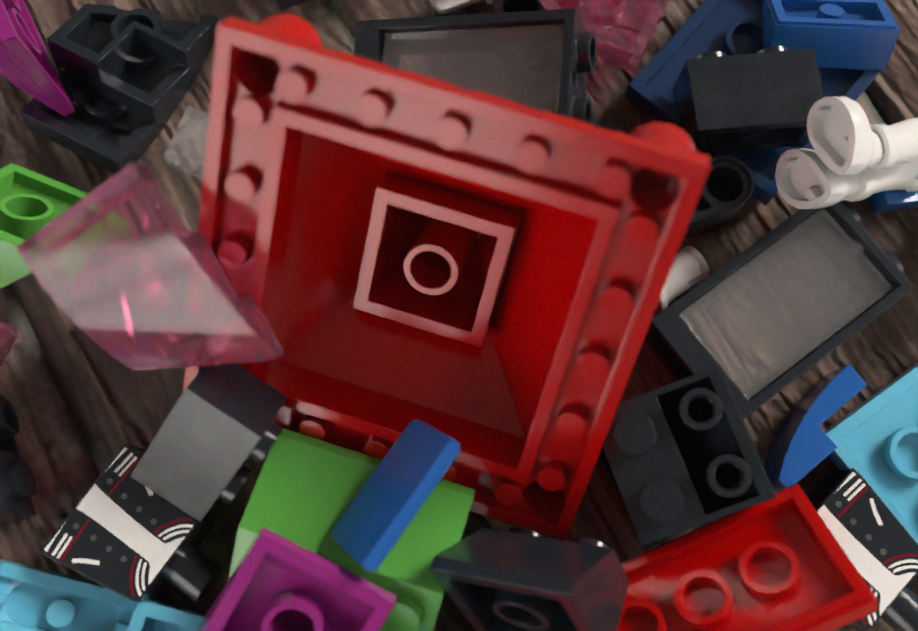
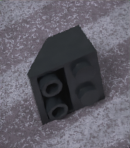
(684, 456)

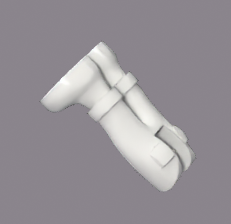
(848, 157)

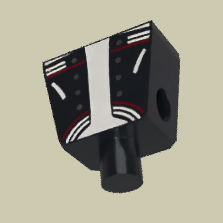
(134, 538)
(875, 545)

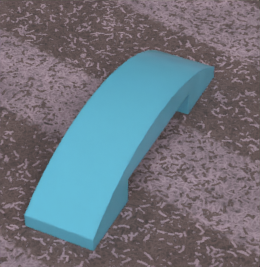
(60, 602)

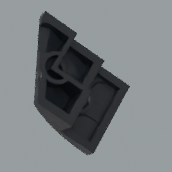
(122, 79)

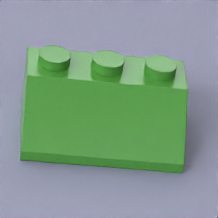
(308, 490)

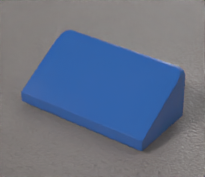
(840, 31)
(395, 493)

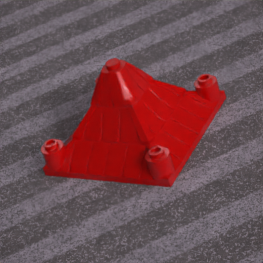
(439, 259)

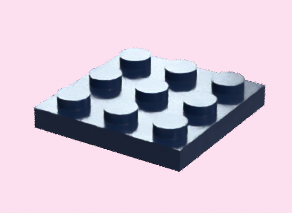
(735, 30)

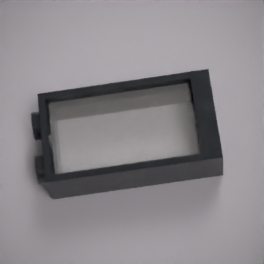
(510, 55)
(780, 304)

